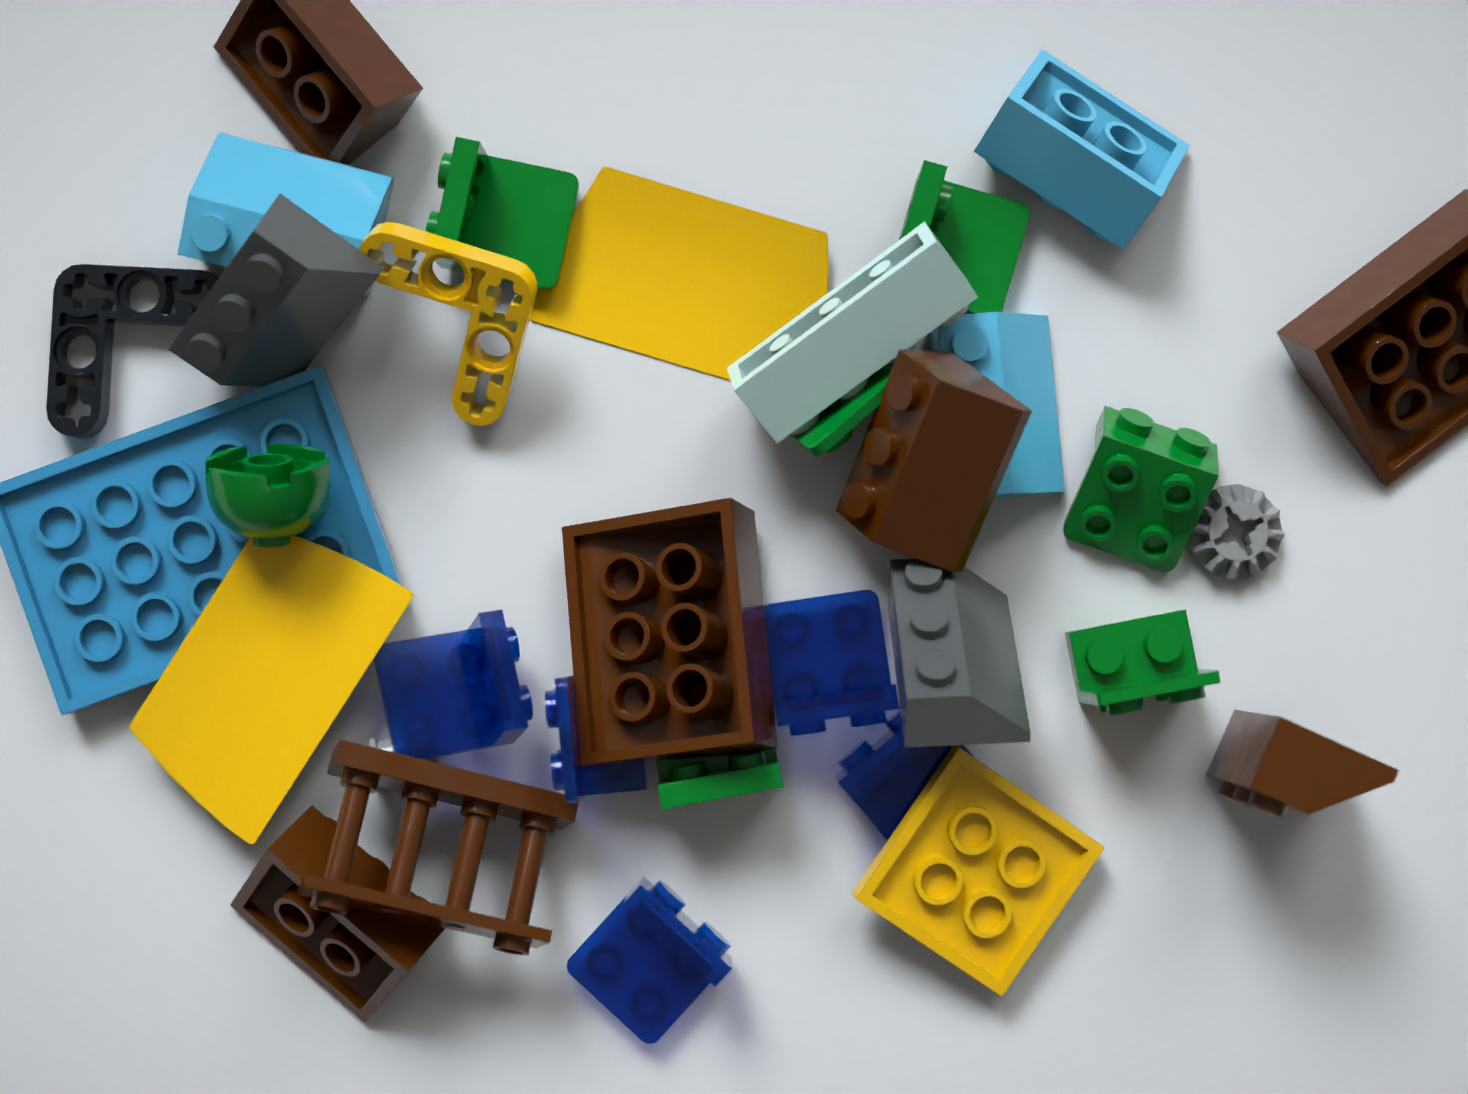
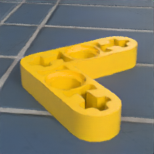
(476, 294)

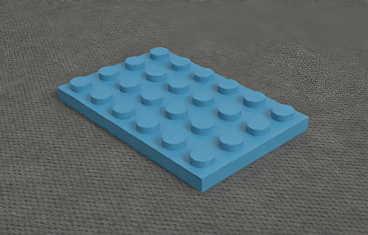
(123, 542)

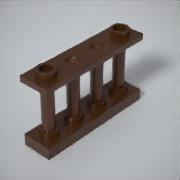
(422, 786)

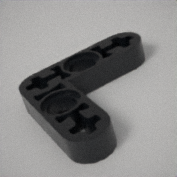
(97, 322)

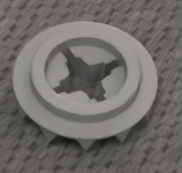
(1262, 542)

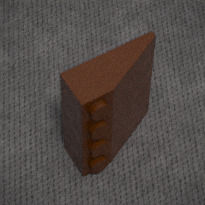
(1394, 345)
(669, 635)

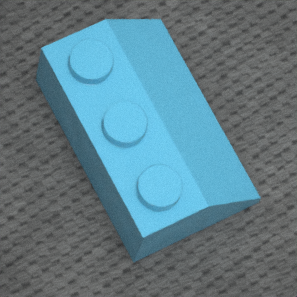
(1082, 149)
(247, 176)
(1018, 358)

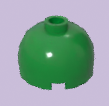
(268, 492)

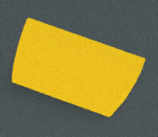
(680, 273)
(266, 676)

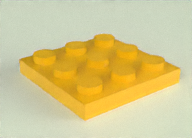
(977, 870)

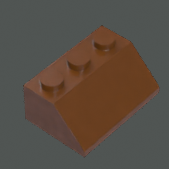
(319, 73)
(932, 458)
(1285, 766)
(352, 954)

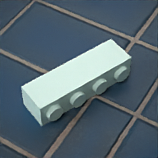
(851, 334)

